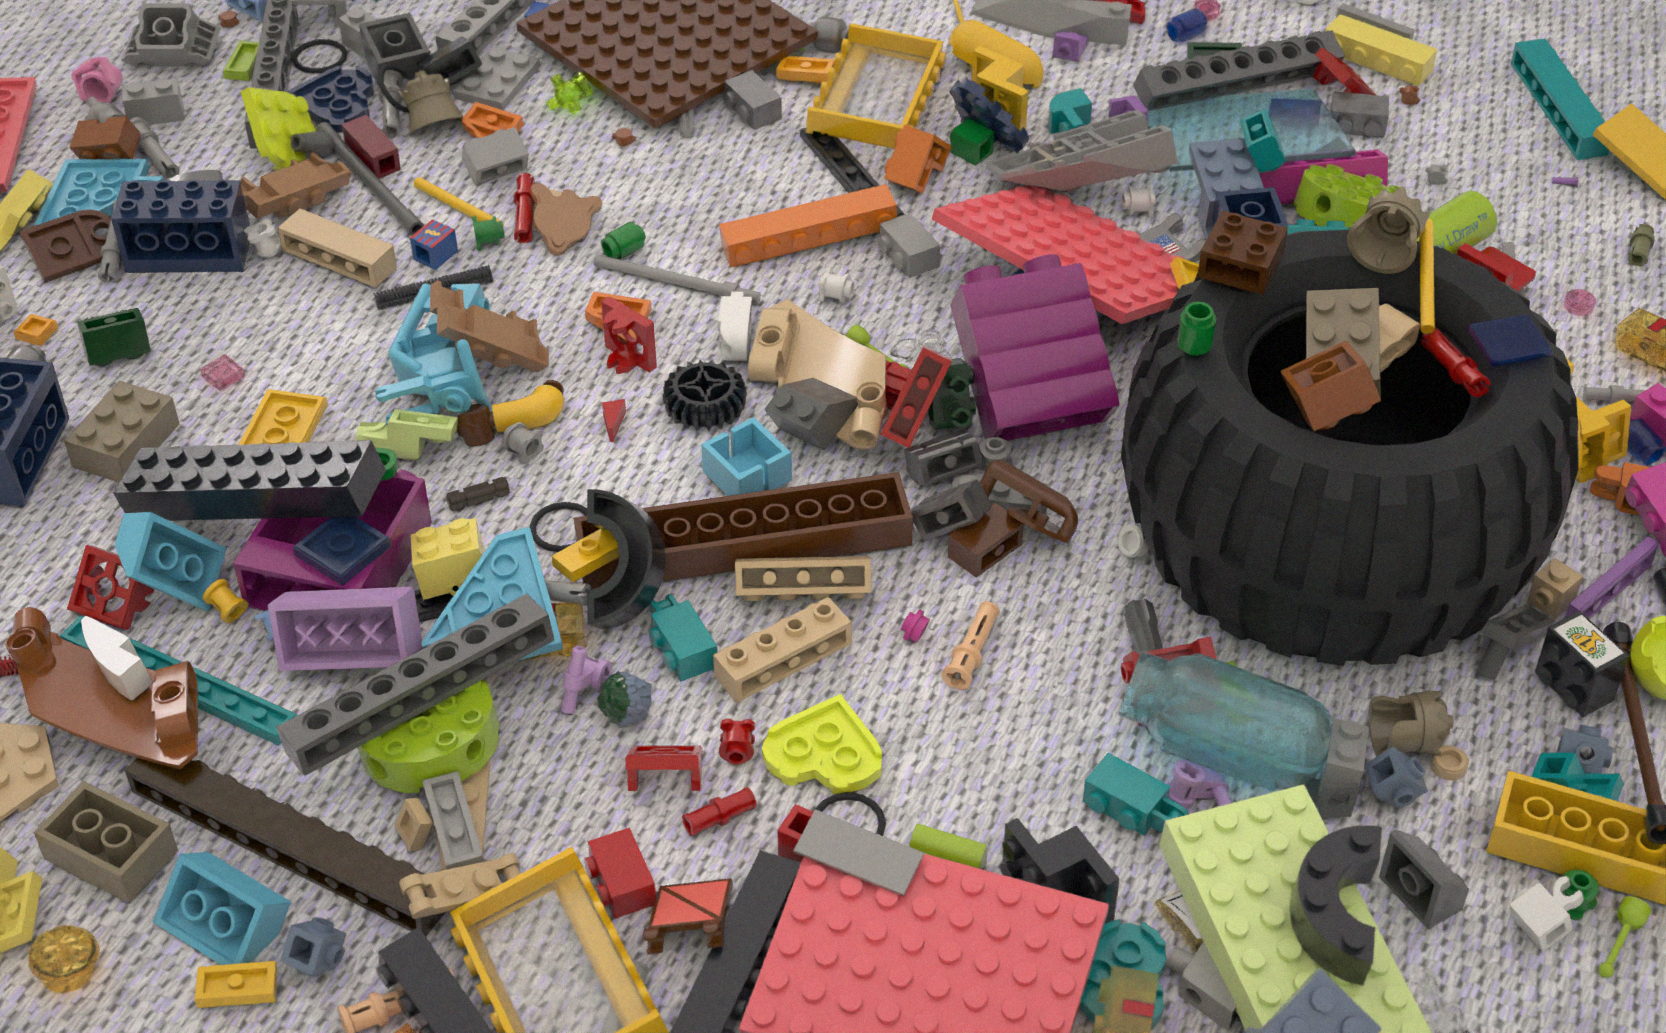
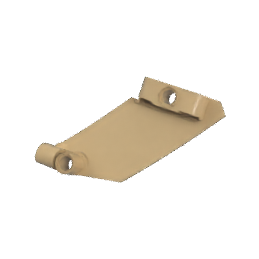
(799, 347)

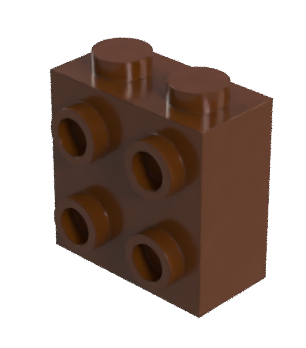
(1242, 252)

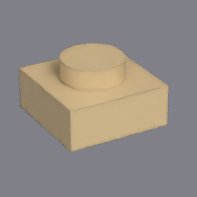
(413, 824)

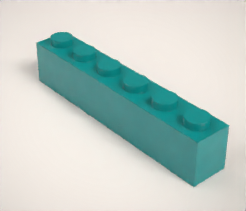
(1559, 97)

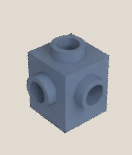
(1573, 741)
(1396, 778)
(314, 947)

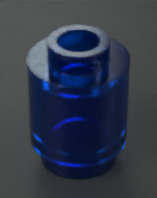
(1186, 25)
(1644, 442)

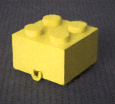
(445, 556)

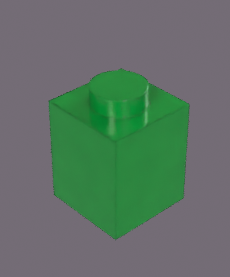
(972, 141)

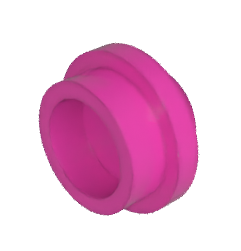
(914, 626)

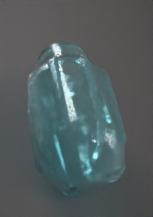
(1229, 719)

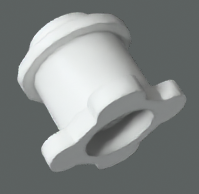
(1139, 200)
(263, 238)
(835, 286)

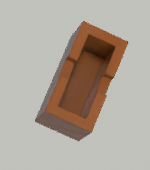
(107, 140)

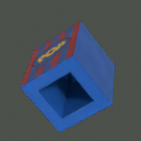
(433, 244)

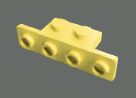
(20, 202)
(17, 903)

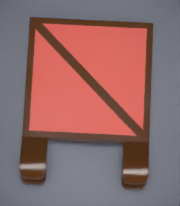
(689, 908)

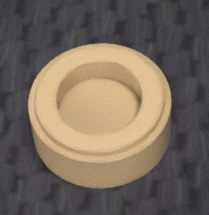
(1451, 764)

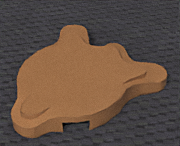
(562, 218)

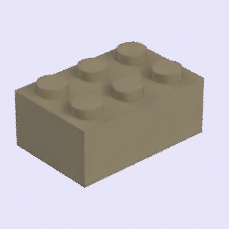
(1348, 317)
(119, 428)
(106, 841)

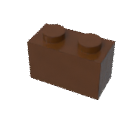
(986, 541)

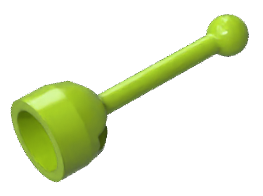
(862, 337)
(1632, 915)

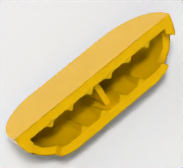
(973, 33)

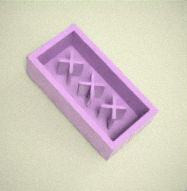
(345, 628)

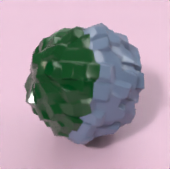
(625, 698)

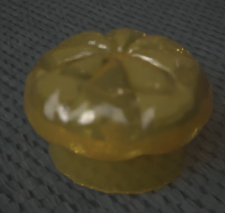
(64, 958)

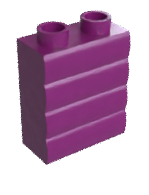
(1033, 349)
(270, 568)

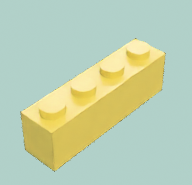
(1383, 50)

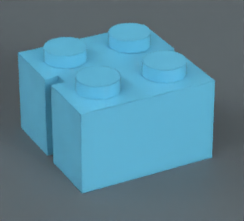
(755, 462)

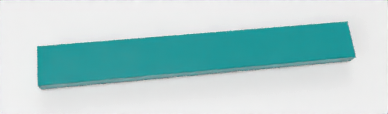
(214, 694)

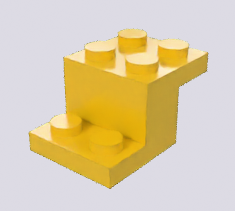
(1002, 81)

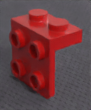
(1502, 265)

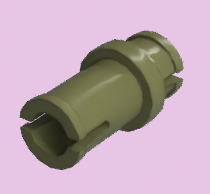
(1641, 242)

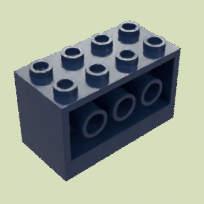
(181, 226)
(30, 424)

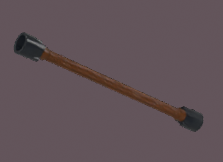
(1656, 809)

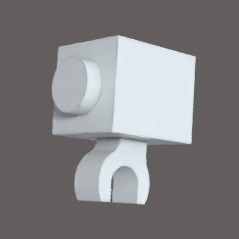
(1543, 914)

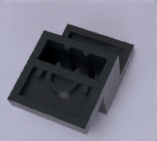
(1060, 863)

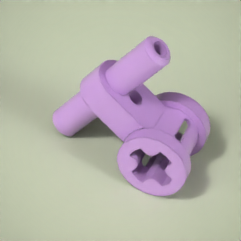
(580, 674)
(1197, 783)

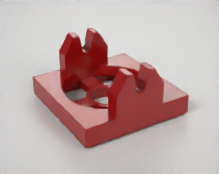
(1333, 68)
(620, 319)
(87, 584)
(664, 758)

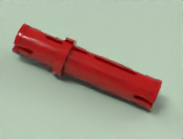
(524, 208)
(1460, 368)

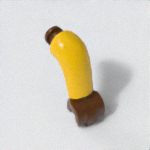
(534, 411)

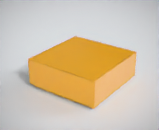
(35, 329)

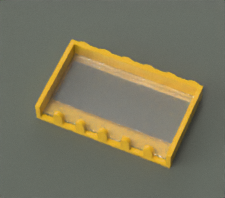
(876, 86)
(552, 956)

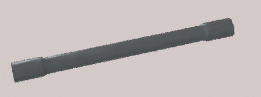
(405, 216)

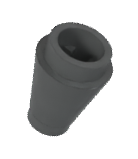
(317, 142)

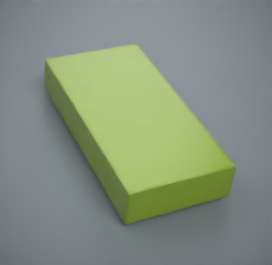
(241, 62)

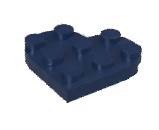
(337, 95)
(975, 106)

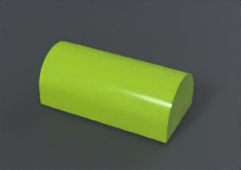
(949, 846)

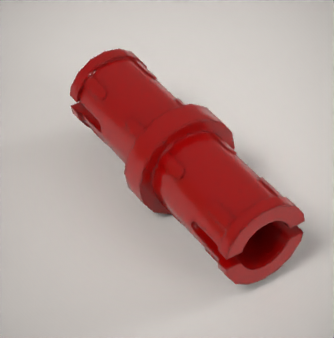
(719, 811)

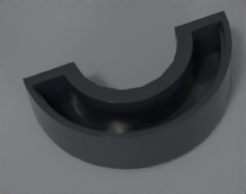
(639, 564)
(1316, 912)

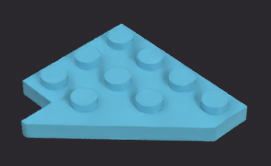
(91, 185)
(500, 576)

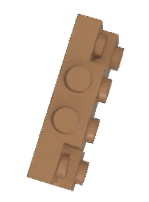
(294, 187)
(489, 334)

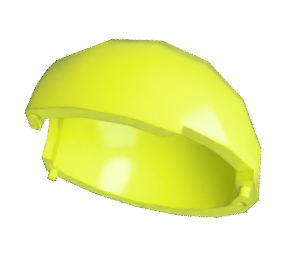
(1649, 657)

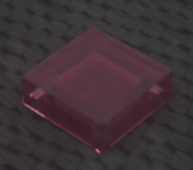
(222, 372)

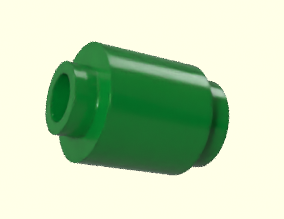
(623, 241)
(1196, 328)

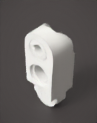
(735, 327)

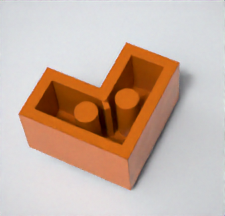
(915, 157)

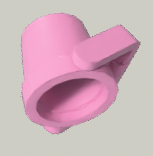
(98, 80)

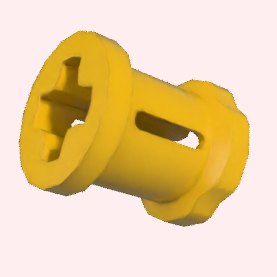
(225, 600)

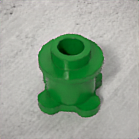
(487, 231)
(1588, 886)

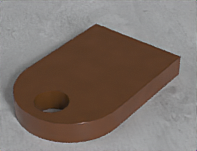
(66, 243)

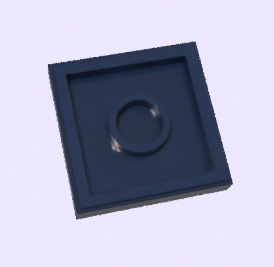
(342, 547)

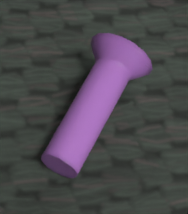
(1566, 181)

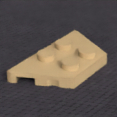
(25, 767)

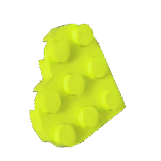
(274, 120)
(824, 745)

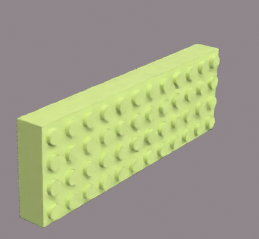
(1238, 881)

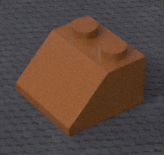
(1331, 386)

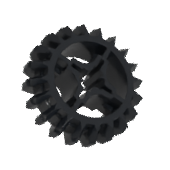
(722, 400)

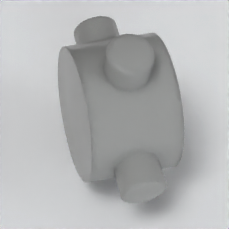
(1436, 174)

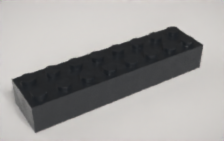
(252, 480)

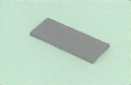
(859, 852)

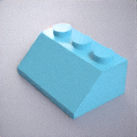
(168, 557)
(220, 909)

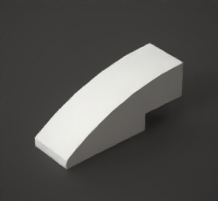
(116, 658)

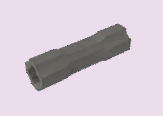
(1142, 625)

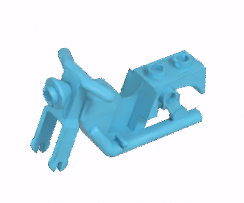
(431, 363)

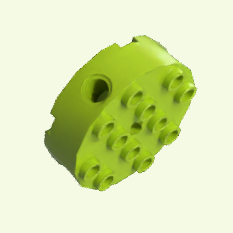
(1335, 194)
(442, 740)

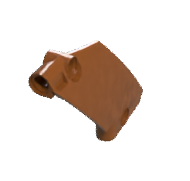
(73, 695)

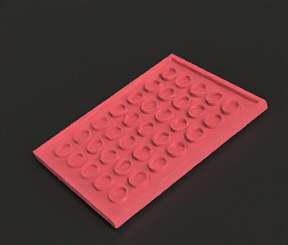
(1026, 222)
(945, 958)

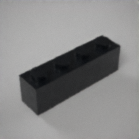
(427, 987)

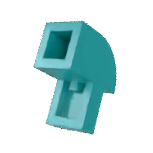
(1069, 111)
(1567, 771)

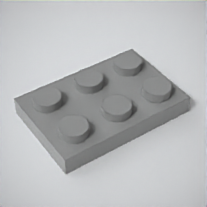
(497, 79)

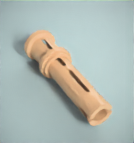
(984, 619)
(370, 1011)

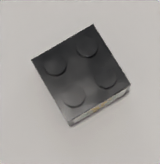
(1581, 664)

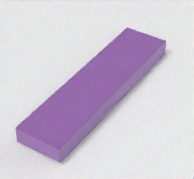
(1615, 579)

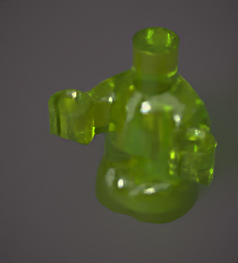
(569, 93)

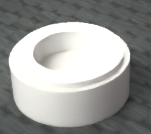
(1132, 542)

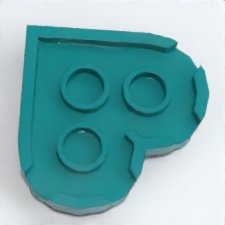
(1125, 947)

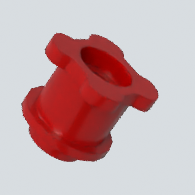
(736, 740)

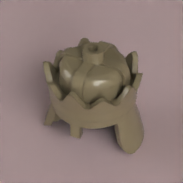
(429, 101)
(1388, 232)
(1410, 724)

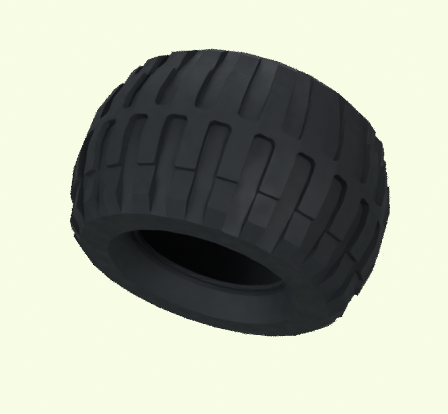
(1363, 531)

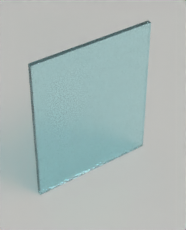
(1299, 118)

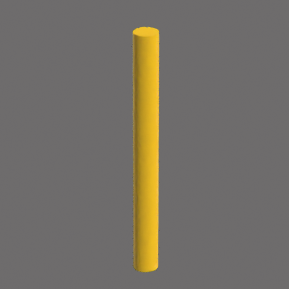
(452, 200)
(1427, 310)

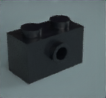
(452, 60)

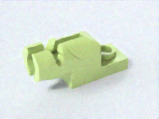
(408, 431)

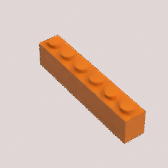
(807, 225)

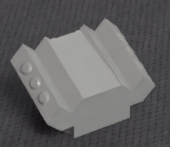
(170, 37)

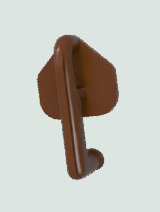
(1040, 494)

